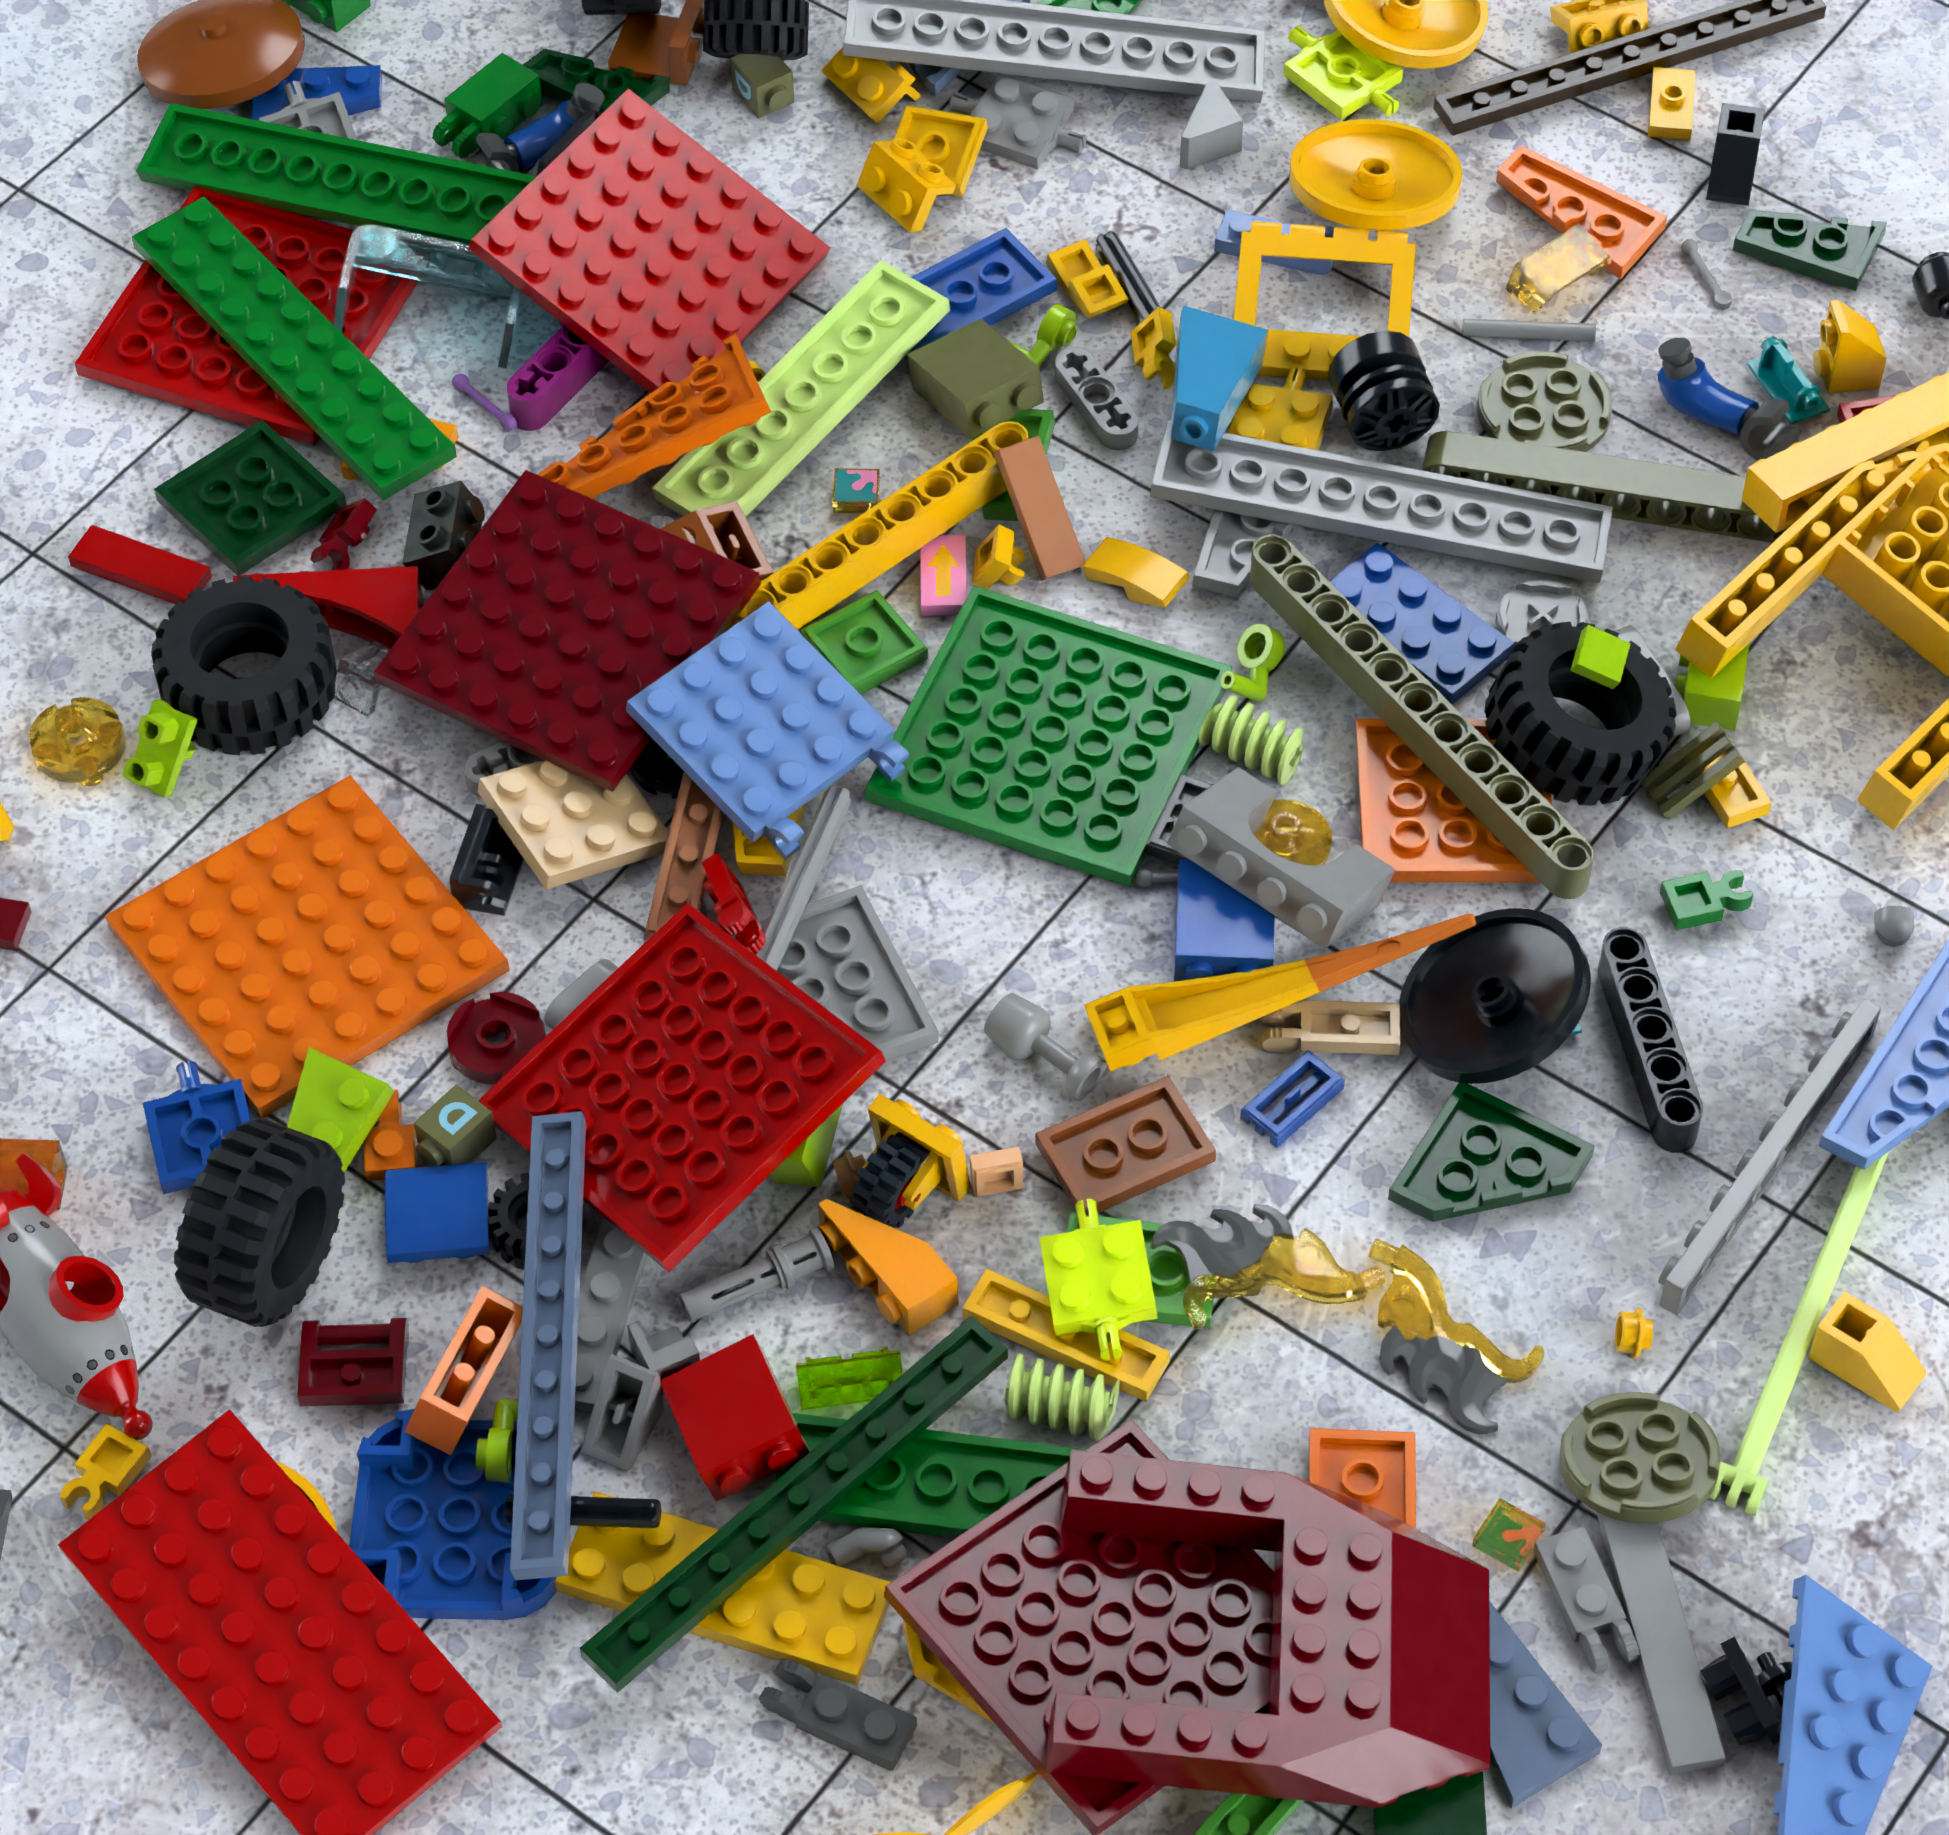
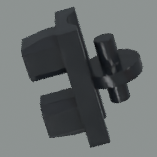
(1733, 1673)

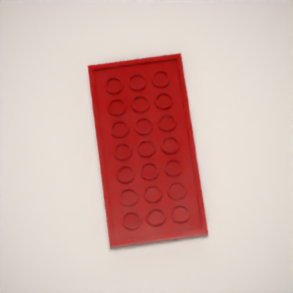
(279, 1635)

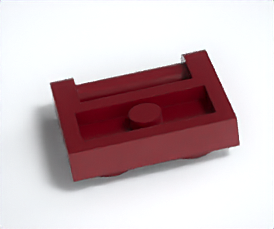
(353, 1374)

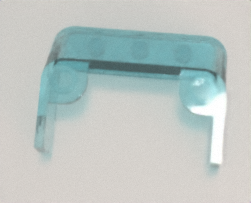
(427, 261)

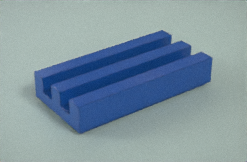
(1267, 1124)

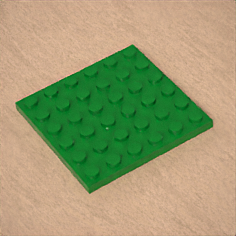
(1050, 734)

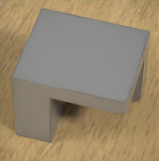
(662, 1352)

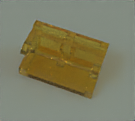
(1555, 267)

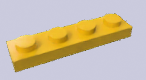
(1027, 1320)

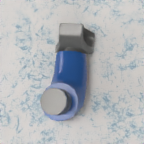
(533, 141)
(1697, 395)

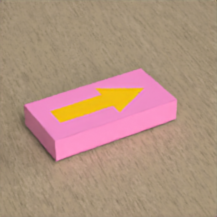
(943, 576)

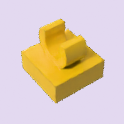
(997, 559)

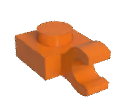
(390, 1144)

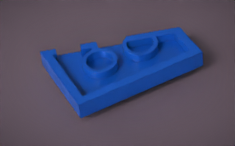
(358, 87)

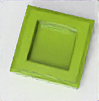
(1600, 656)

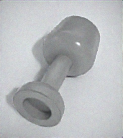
(1022, 1030)

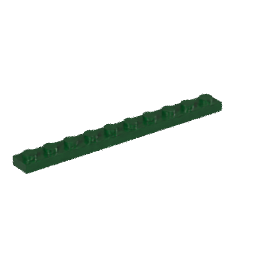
(792, 1504)

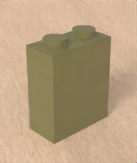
(975, 378)

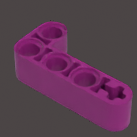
(551, 379)

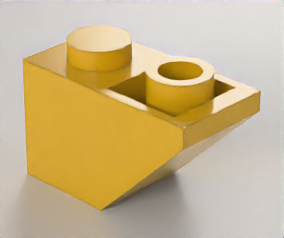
(1849, 351)
(1867, 1352)

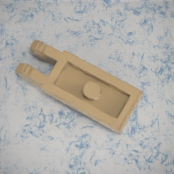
(1334, 1028)

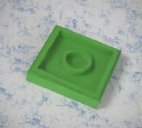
(866, 642)

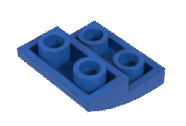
(437, 1212)

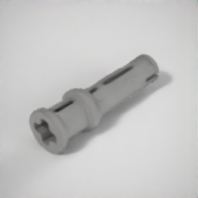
(699, 1300)

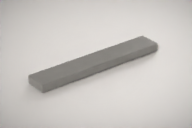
(1664, 1645)

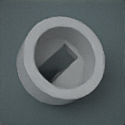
(1894, 924)

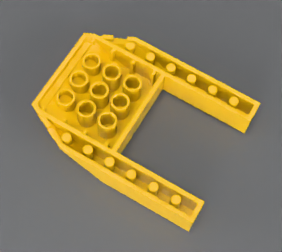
(1887, 548)

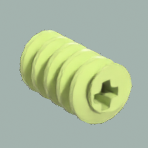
(1252, 739)
(1060, 1399)

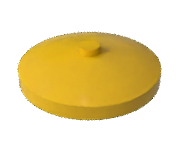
(1412, 31)
(1375, 174)

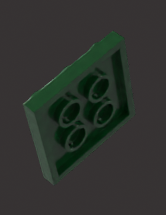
(250, 497)

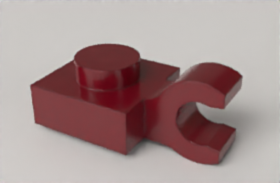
(345, 529)

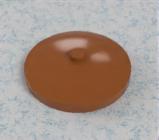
(220, 52)

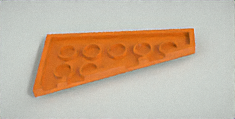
(667, 424)

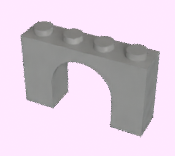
(1316, 900)

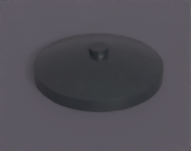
(1495, 996)

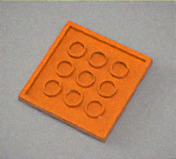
(1419, 821)

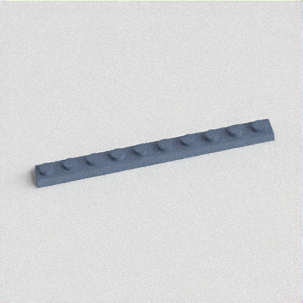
(548, 1348)

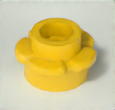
(1633, 1332)

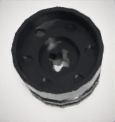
(1383, 391)

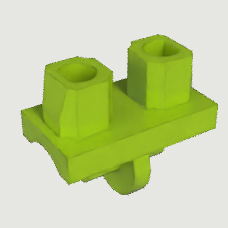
(161, 748)

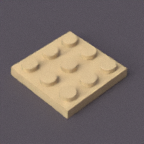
(570, 824)

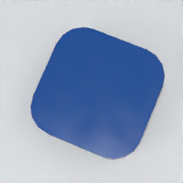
(439, 1528)

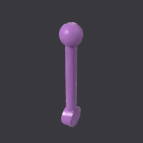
(461, 383)

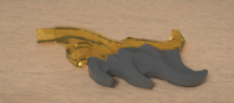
(1250, 1255)
(1437, 1349)

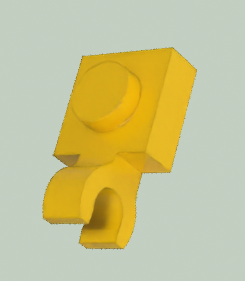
(1152, 344)

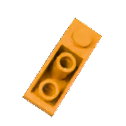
(899, 1269)

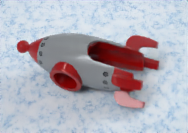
(65, 1336)

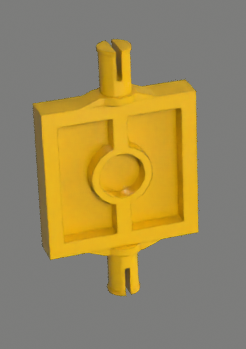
(1284, 413)

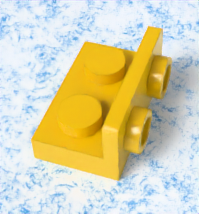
(1599, 21)

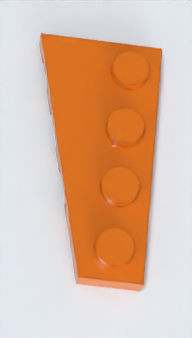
(1568, 198)

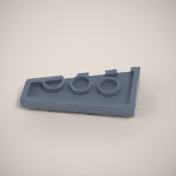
(1532, 1724)

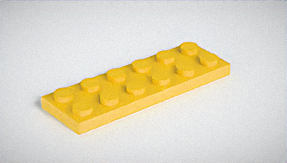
(786, 1611)

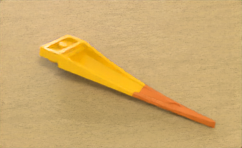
(1188, 1012)

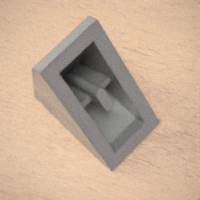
(1212, 129)
(623, 1413)

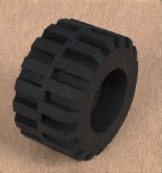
(756, 28)

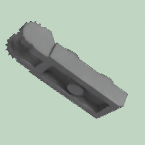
(841, 1715)

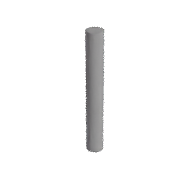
(1529, 329)

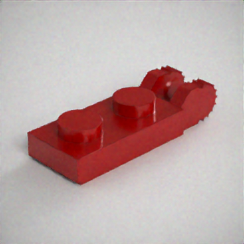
(732, 904)

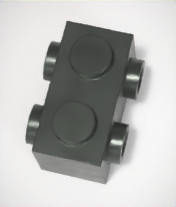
(440, 530)

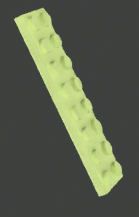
(809, 393)

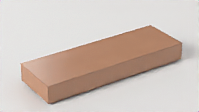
(1039, 508)

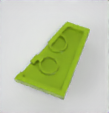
(337, 1104)

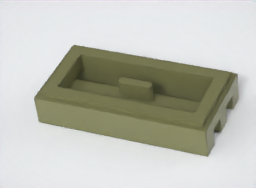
(1690, 763)

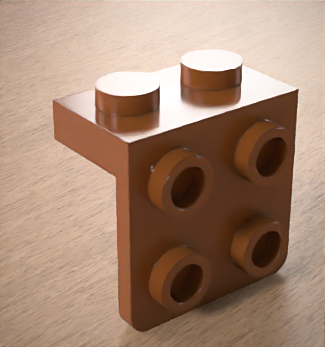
(661, 44)

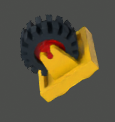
(907, 1163)

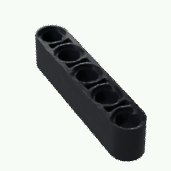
(1650, 1058)

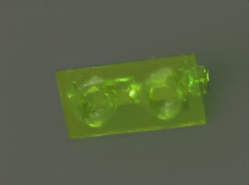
(846, 1381)

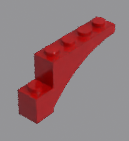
(360, 602)

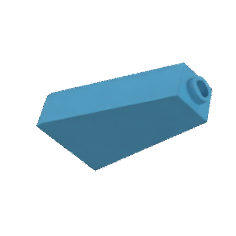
(1212, 374)

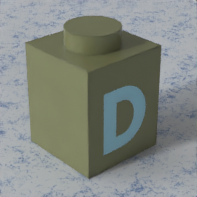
(762, 82)
(454, 1129)

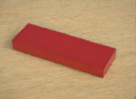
(138, 565)

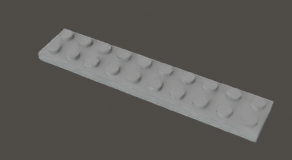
(1060, 44)
(1387, 504)

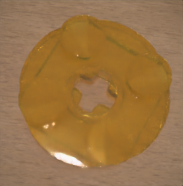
(82, 762)

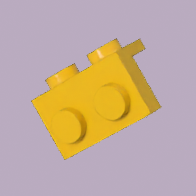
(870, 83)
(903, 182)

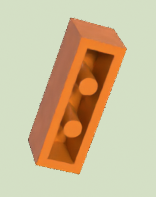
(465, 1370)

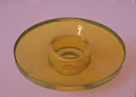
(1309, 833)

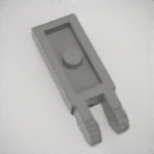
(1585, 1596)

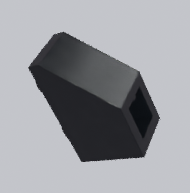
(1735, 154)

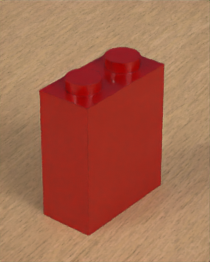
(734, 1418)

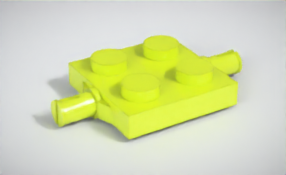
(1341, 74)
(1098, 1278)

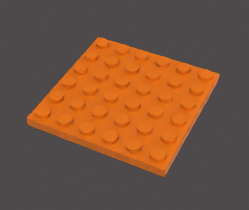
(304, 940)

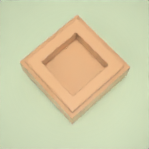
(996, 1171)

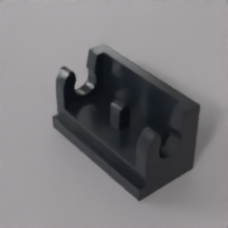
(485, 865)

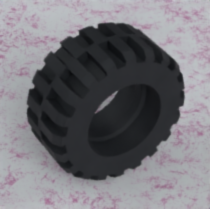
(236, 621)
(1562, 752)
(259, 1222)

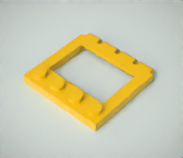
(1313, 350)

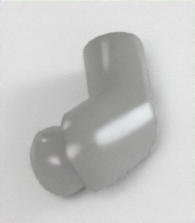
(865, 1541)

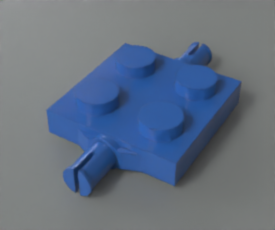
(191, 1125)

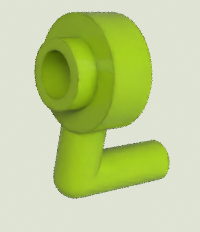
(1055, 331)
(1261, 652)
(496, 1452)

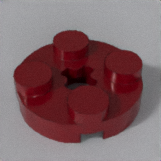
(474, 1021)

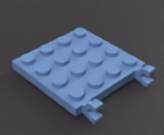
(764, 725)

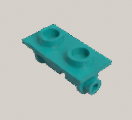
(1786, 381)

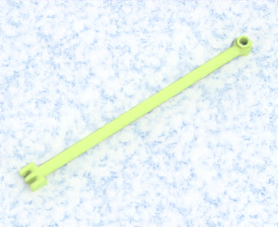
(1751, 1452)

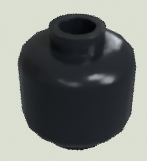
(1932, 284)

